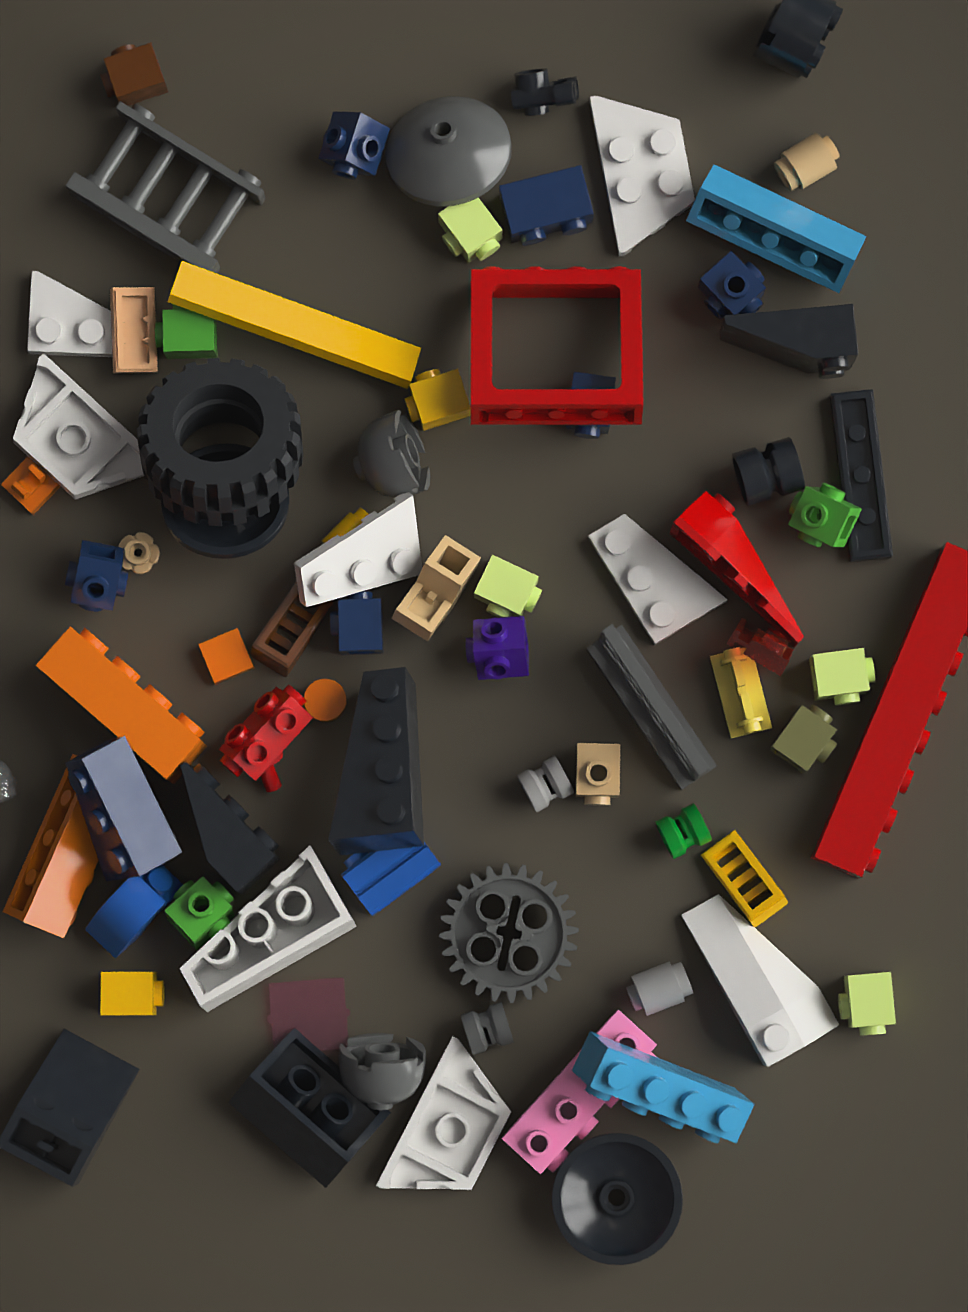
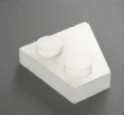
(66, 321)

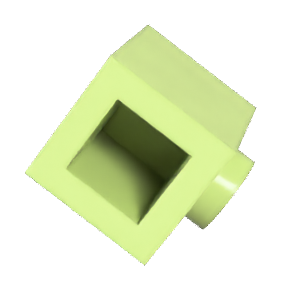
(470, 230)
(507, 589)
(841, 675)
(868, 1002)

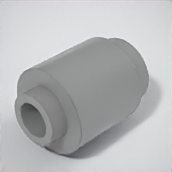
(659, 988)

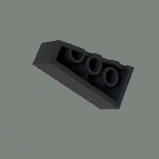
(381, 775)

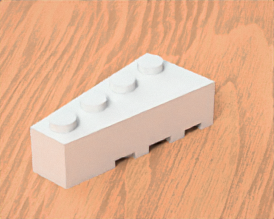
(270, 933)

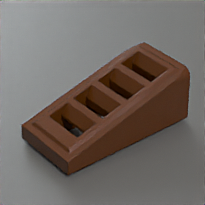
(273, 658)

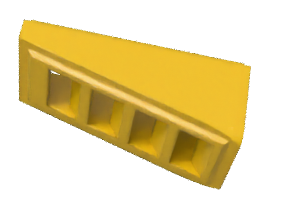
(767, 907)

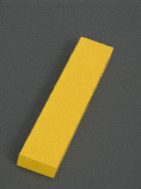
(294, 324)

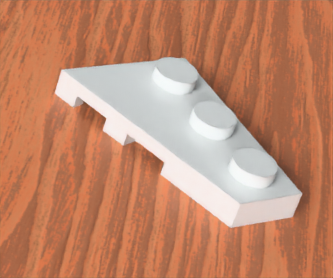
(367, 557)
(652, 579)

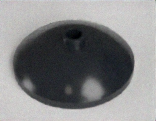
(229, 539)
(622, 1231)

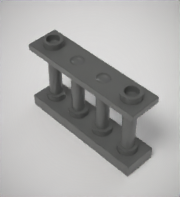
(130, 209)

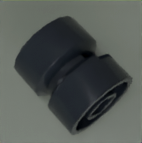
(768, 471)

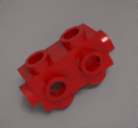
(263, 736)

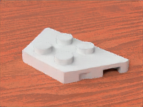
(641, 169)
(74, 435)
(449, 1128)

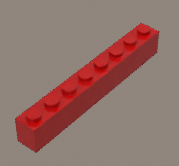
(899, 720)

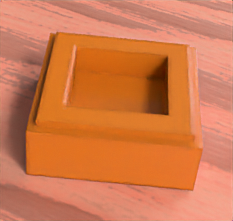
(226, 656)

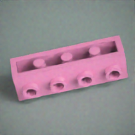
(566, 1107)

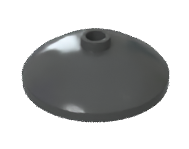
(451, 166)

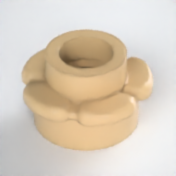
(149, 555)

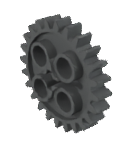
(547, 942)

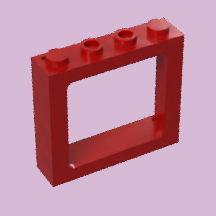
(556, 406)

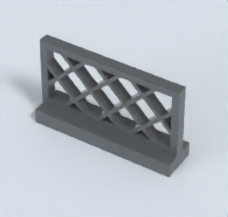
(650, 706)

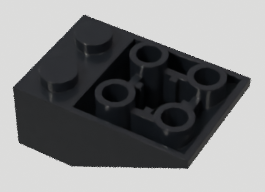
(228, 841)
(68, 1108)

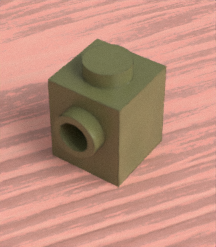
(805, 738)

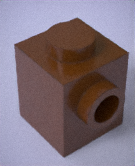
(133, 74)

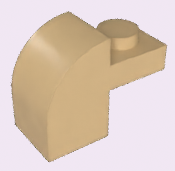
(437, 588)

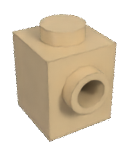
(597, 773)

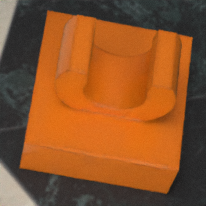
(30, 485)

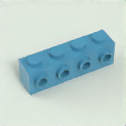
(775, 228)
(663, 1088)

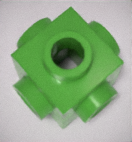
(836, 519)
(195, 925)

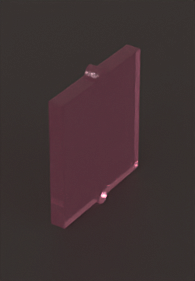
(312, 1008)

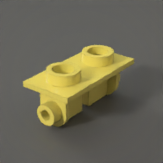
(740, 692)

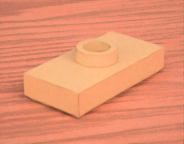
(133, 330)

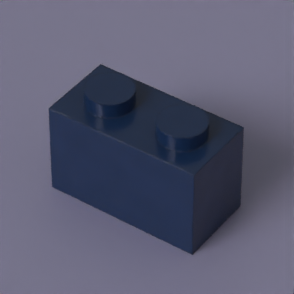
(546, 205)

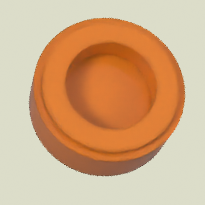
(325, 700)

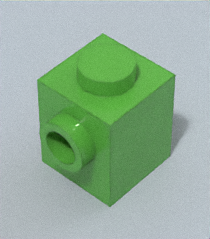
(186, 334)

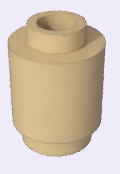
(807, 162)

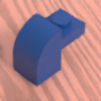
(132, 909)

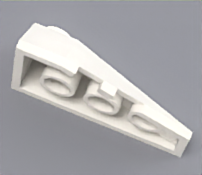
(764, 988)

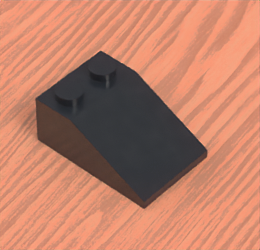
(803, 338)

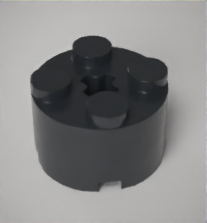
(794, 35)

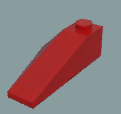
(723, 547)

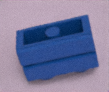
(387, 874)

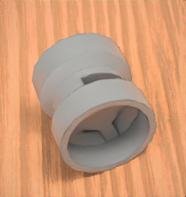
(536, 787)

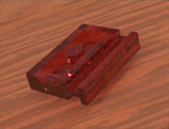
(766, 647)

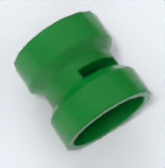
(691, 826)

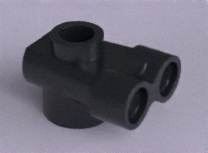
(536, 92)

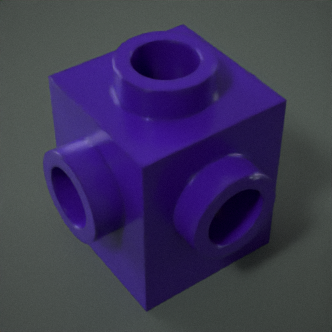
(499, 648)

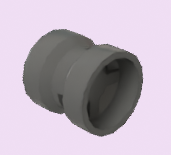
(497, 1028)

